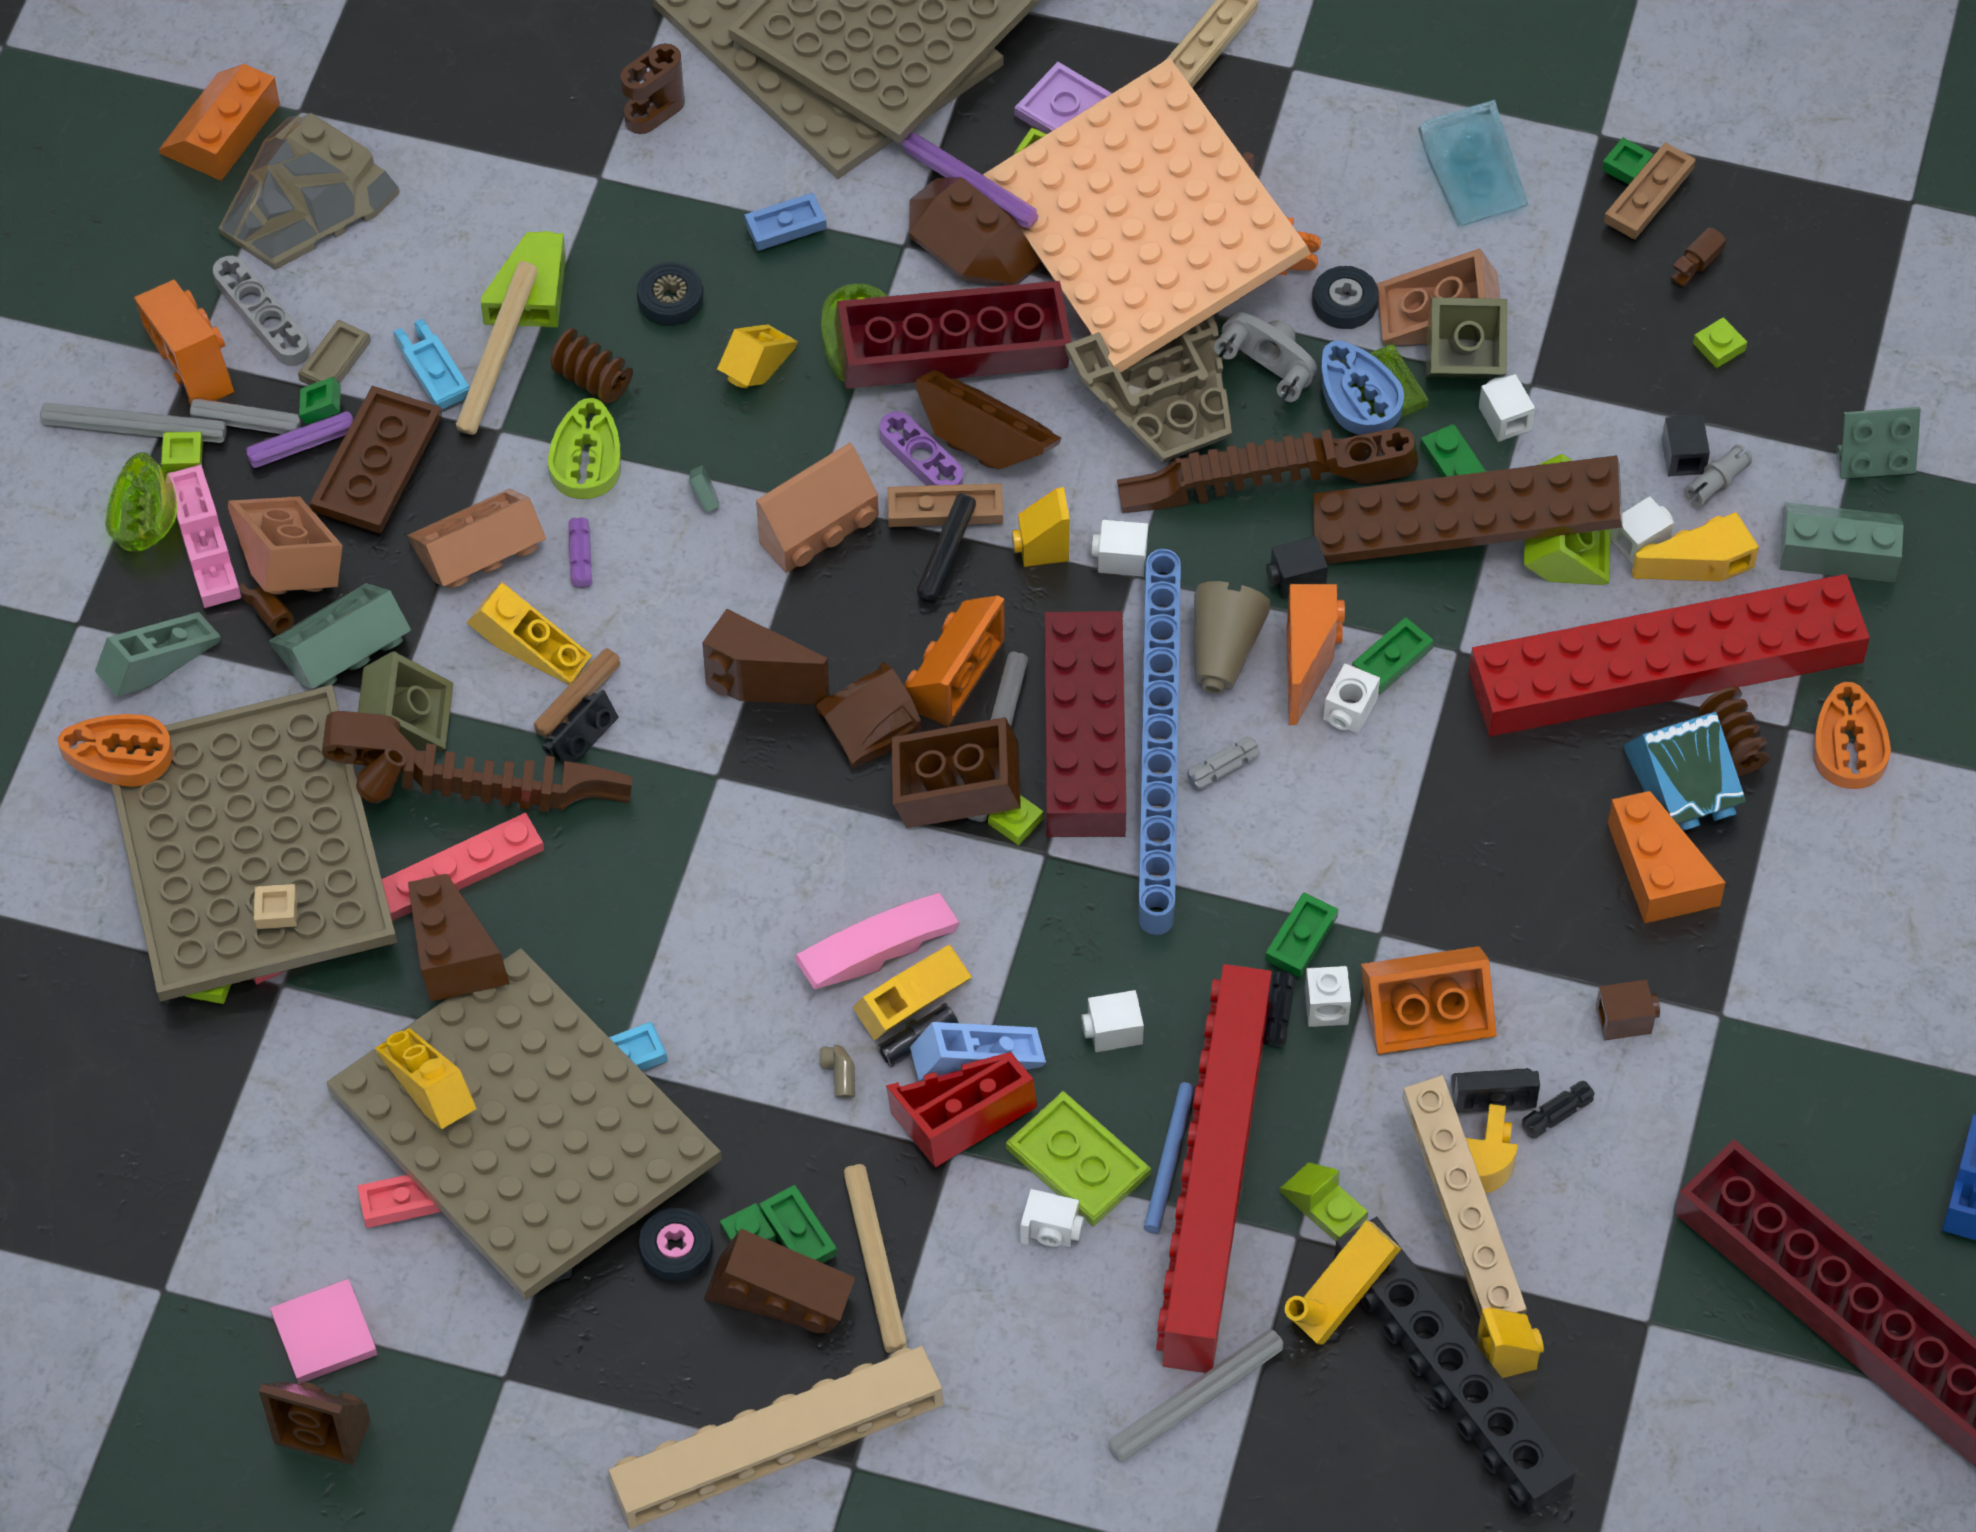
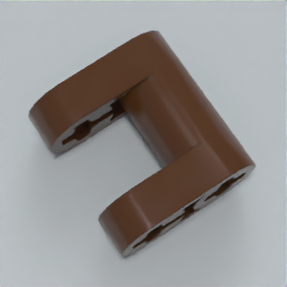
(661, 85)

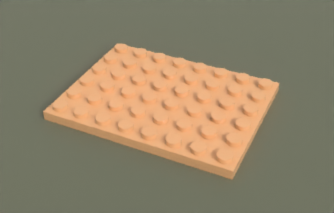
(1148, 215)

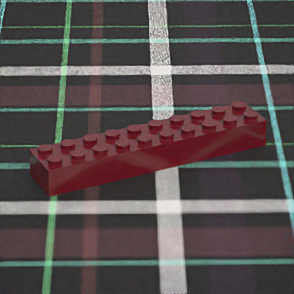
(1838, 1290)

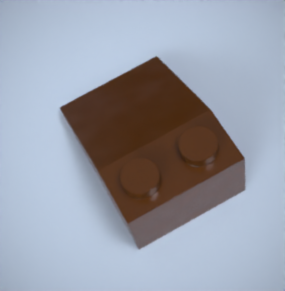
(761, 664)
(315, 1420)

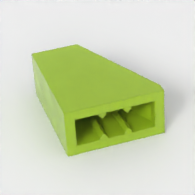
(542, 308)

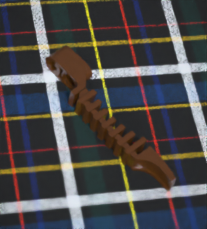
(1388, 456)
(365, 736)

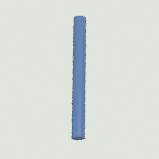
(1169, 1158)

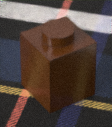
(1626, 1009)

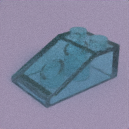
(1473, 163)

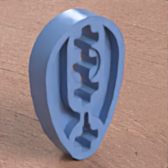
(1346, 401)

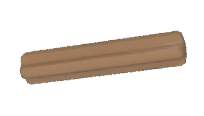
(585, 684)

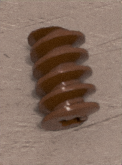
(590, 367)
(1738, 729)

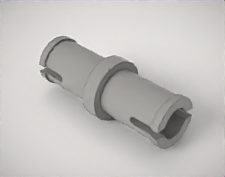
(1718, 475)

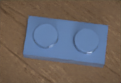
(785, 221)

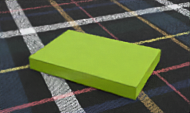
(1078, 1158)

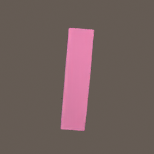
(204, 538)
(871, 942)

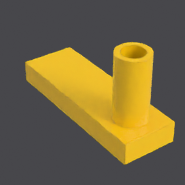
(1343, 1283)

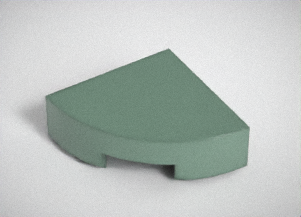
(703, 488)

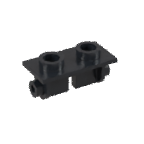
(586, 726)

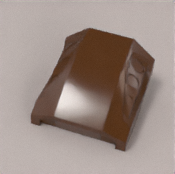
(870, 714)

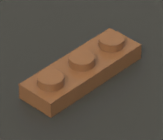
(1649, 190)
(933, 503)

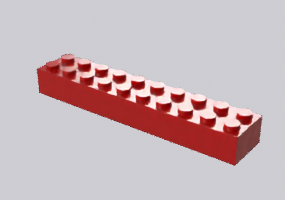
(1668, 655)
(1213, 1169)

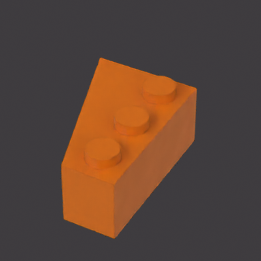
(187, 340)
(1661, 861)

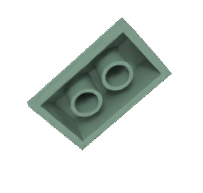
(1841, 542)
(341, 636)

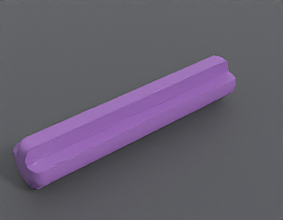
(299, 439)

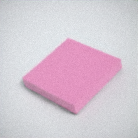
(323, 1331)

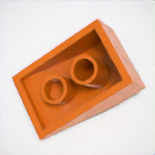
(1312, 629)

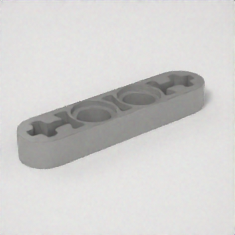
(264, 308)

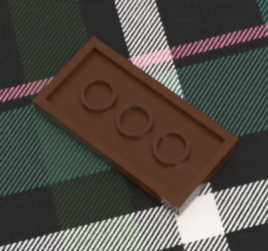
(376, 459)

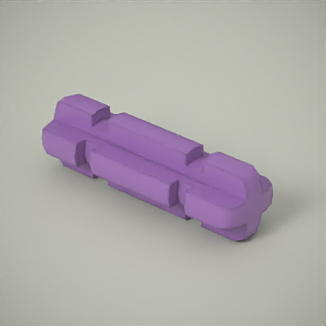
(580, 552)

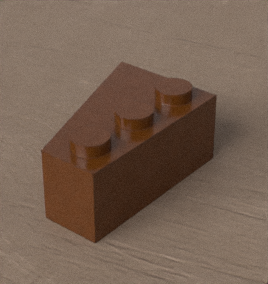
(451, 941)
(779, 1283)

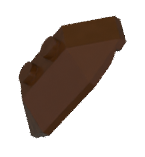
(970, 233)
(981, 423)

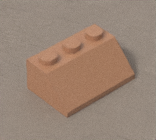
(816, 508)
(478, 538)

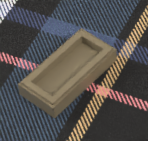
(335, 354)

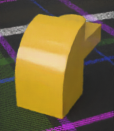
(1495, 1154)

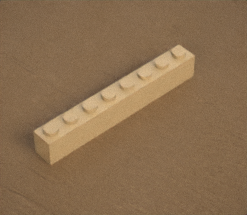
(775, 1436)

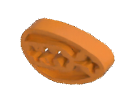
(1831, 741)
(118, 767)

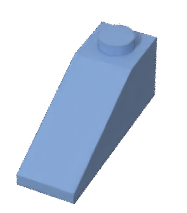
(949, 1045)

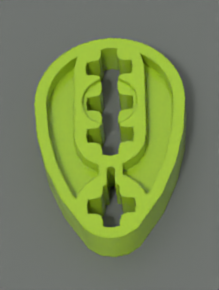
(604, 453)

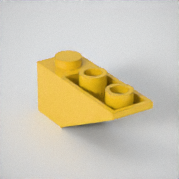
(1702, 554)
(527, 634)
(911, 991)
(427, 1077)

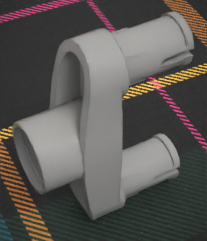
(1285, 360)

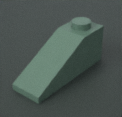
(152, 652)

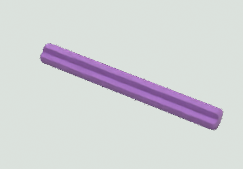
(951, 167)

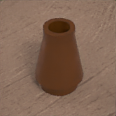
(380, 777)

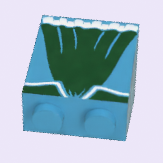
(1688, 770)

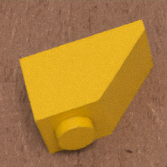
(755, 354)
(1044, 530)
(1509, 1341)

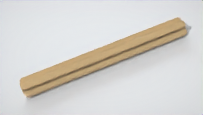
(496, 348)
(875, 1258)

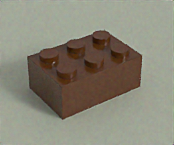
(955, 772)

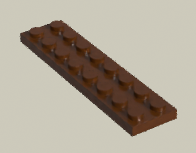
(1469, 510)

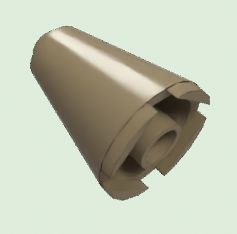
(1225, 632)

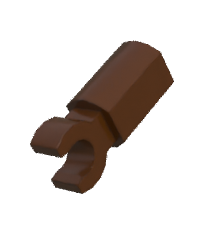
(1698, 255)
(269, 608)

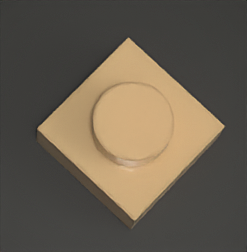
(275, 906)

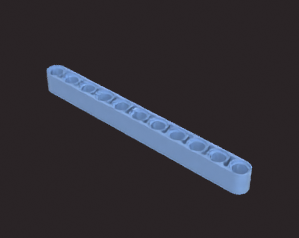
(1159, 754)

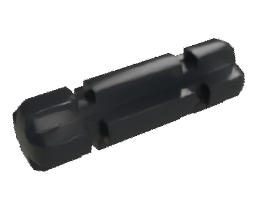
(1279, 1008)
(1558, 1109)

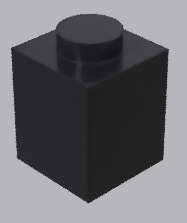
(1685, 445)
(1297, 564)

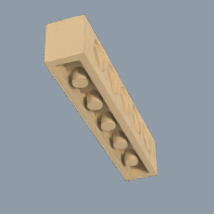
(1462, 1196)

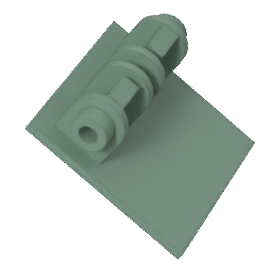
(1879, 442)

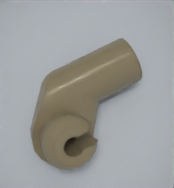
(843, 1069)

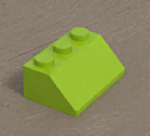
(1570, 557)

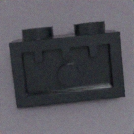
(1507, 1088)

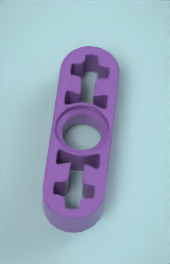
(918, 438)

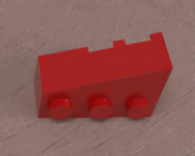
(964, 1106)

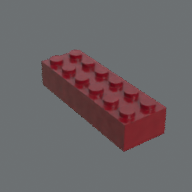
(952, 332)
(1085, 724)

